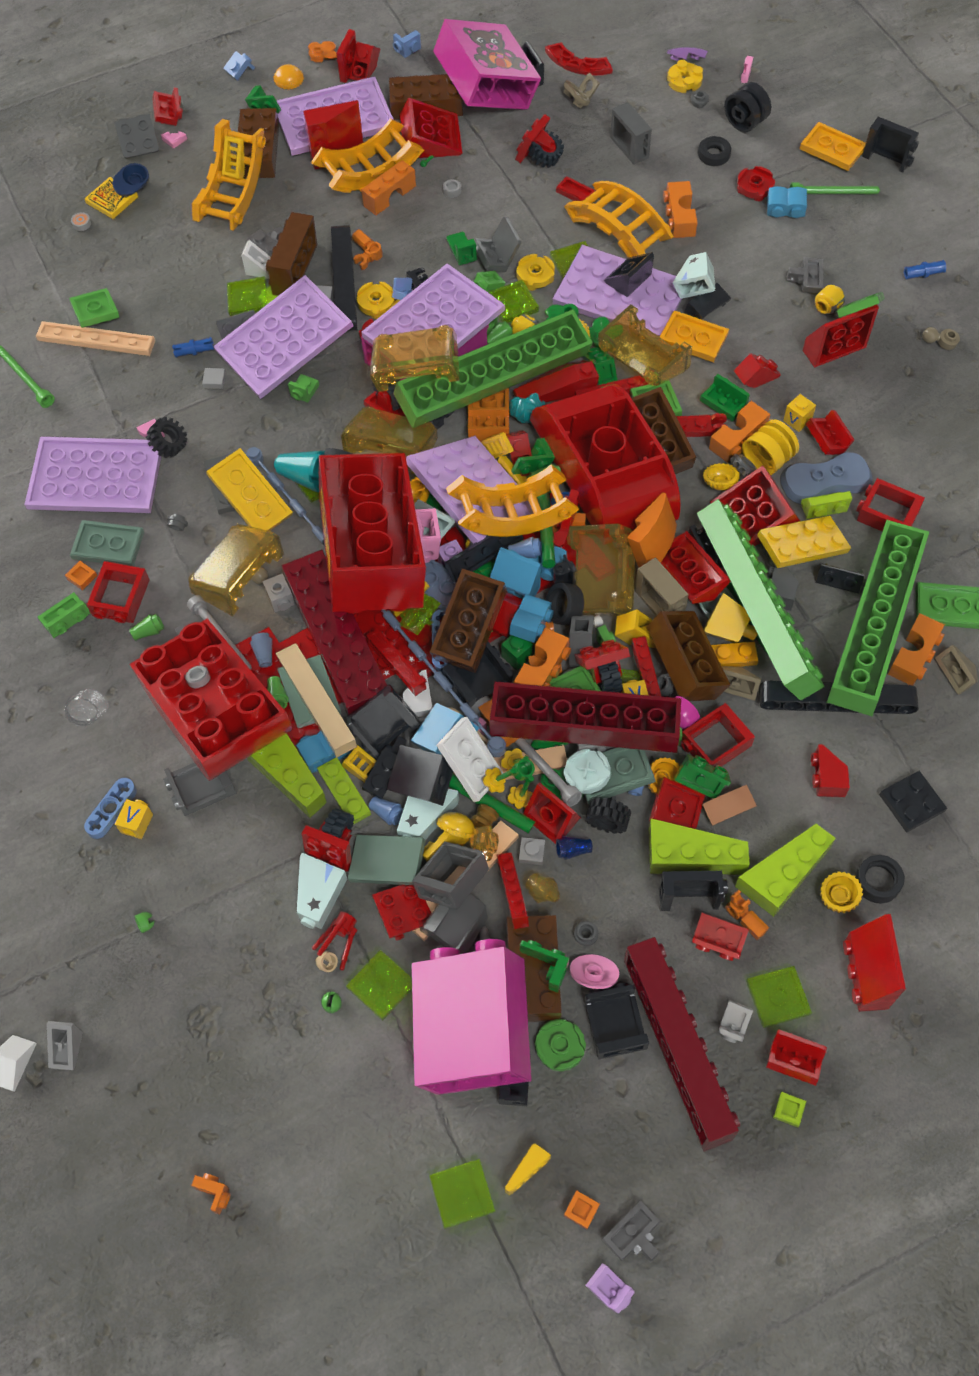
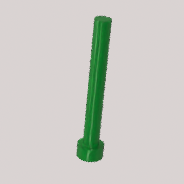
(546, 535)
(504, 811)

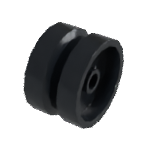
(747, 107)

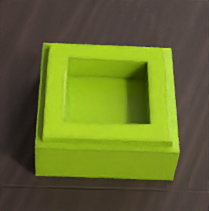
(789, 1109)

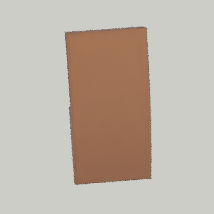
(729, 805)

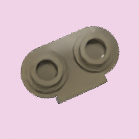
(580, 97)

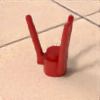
(341, 926)

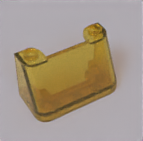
(643, 350)
(414, 355)
(386, 434)
(233, 565)
(604, 568)

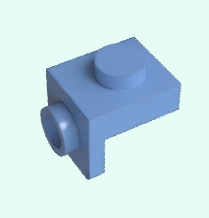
(407, 44)
(238, 64)
(401, 287)

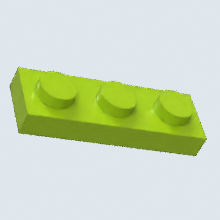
(343, 790)

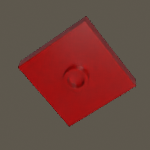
(345, 55)
(677, 804)

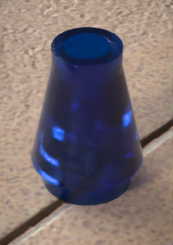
(571, 847)

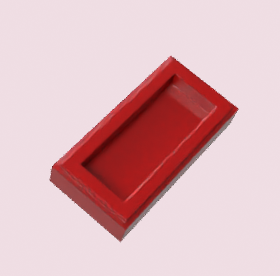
(573, 189)

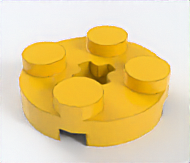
(692, 73)
(535, 280)
(372, 307)

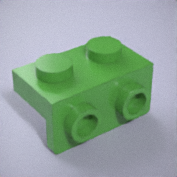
(64, 615)

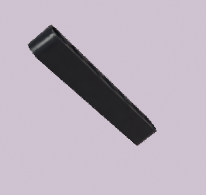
(343, 272)
(892, 699)

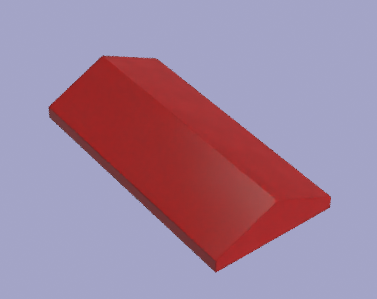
(694, 569)

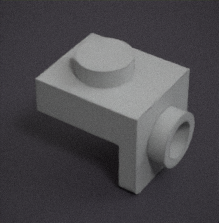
(735, 1022)

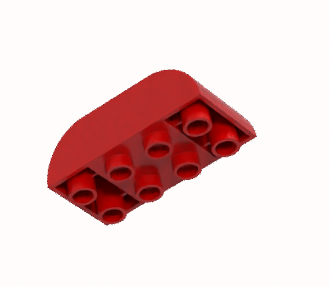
(607, 455)
(223, 718)

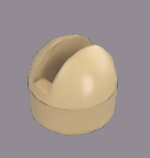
(329, 957)

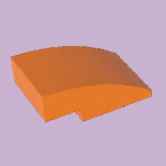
(489, 416)
(653, 532)

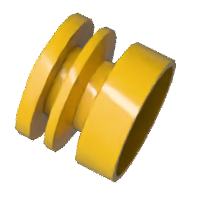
(771, 446)

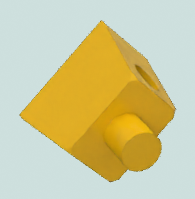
(729, 621)

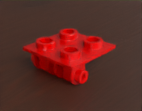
(401, 910)

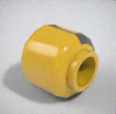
(829, 299)
(523, 322)

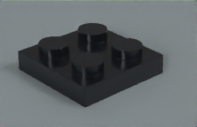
(913, 801)

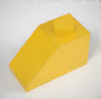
(633, 625)

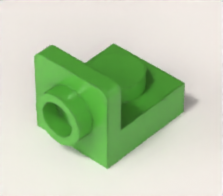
(489, 280)
(303, 388)

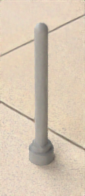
(198, 606)
(569, 793)

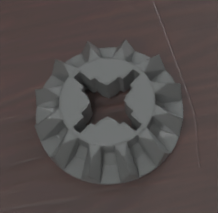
(743, 464)

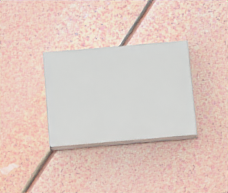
(467, 757)

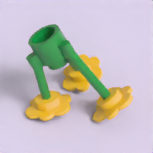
(521, 769)

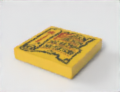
(108, 201)

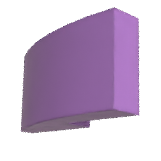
(682, 53)

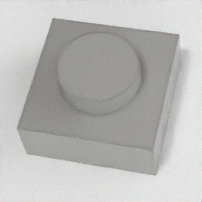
(531, 851)

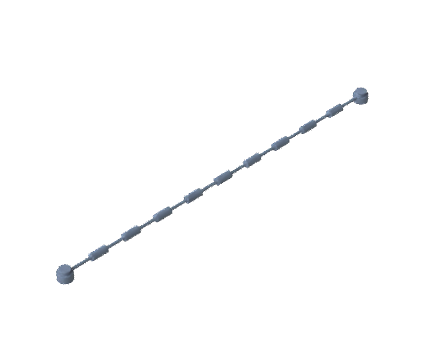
(496, 744)

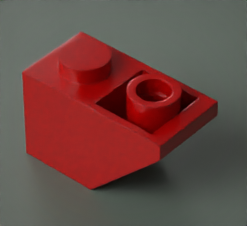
(364, 61)
(756, 371)
(520, 443)
(830, 775)

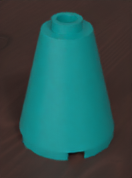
(300, 468)

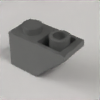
(785, 583)
(581, 636)

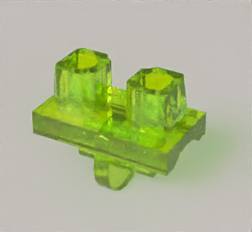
(417, 618)

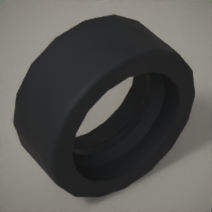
(575, 602)
(892, 867)

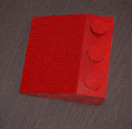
(333, 127)
(431, 129)
(840, 337)
(758, 503)
(874, 965)

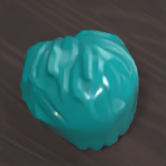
(522, 407)

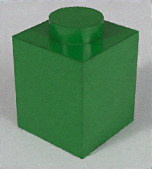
(516, 651)

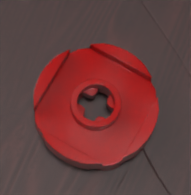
(747, 186)

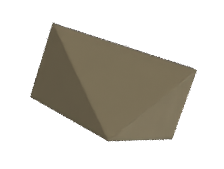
(957, 668)
(742, 682)

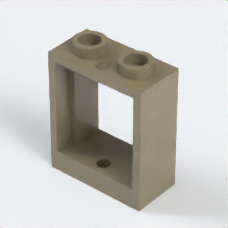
(659, 588)

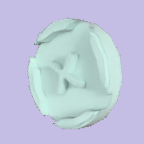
(587, 771)

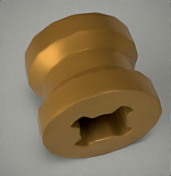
(485, 816)

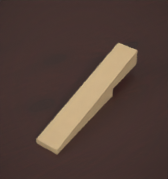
(317, 700)

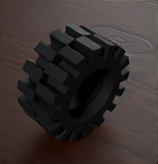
(171, 429)
(608, 815)

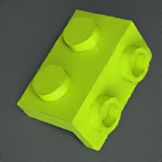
(826, 504)

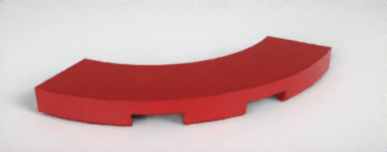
(564, 58)

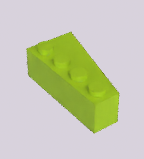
(290, 774)
(690, 849)
(782, 872)

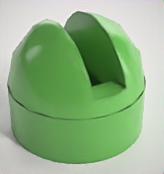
(142, 921)
(336, 1002)

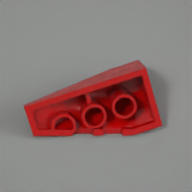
(560, 381)

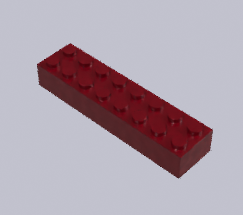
(334, 633)
(585, 717)
(681, 1045)

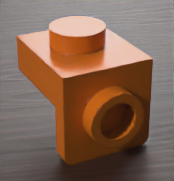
(210, 1185)

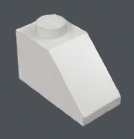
(422, 702)

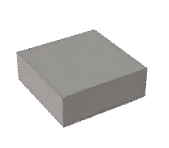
(214, 378)

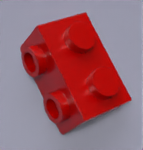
(167, 107)
(830, 433)
(720, 936)
(796, 1057)

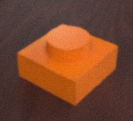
(81, 575)
(581, 1209)

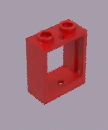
(894, 493)
(119, 573)
(732, 724)

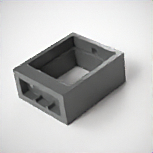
(626, 118)
(427, 880)

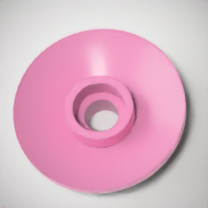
(594, 971)

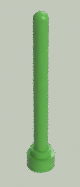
(838, 189)
(43, 396)

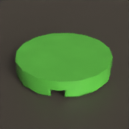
(560, 1045)

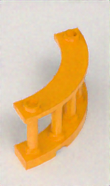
(348, 179)
(202, 204)
(588, 212)
(506, 495)

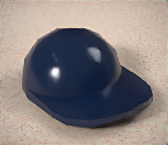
(130, 179)

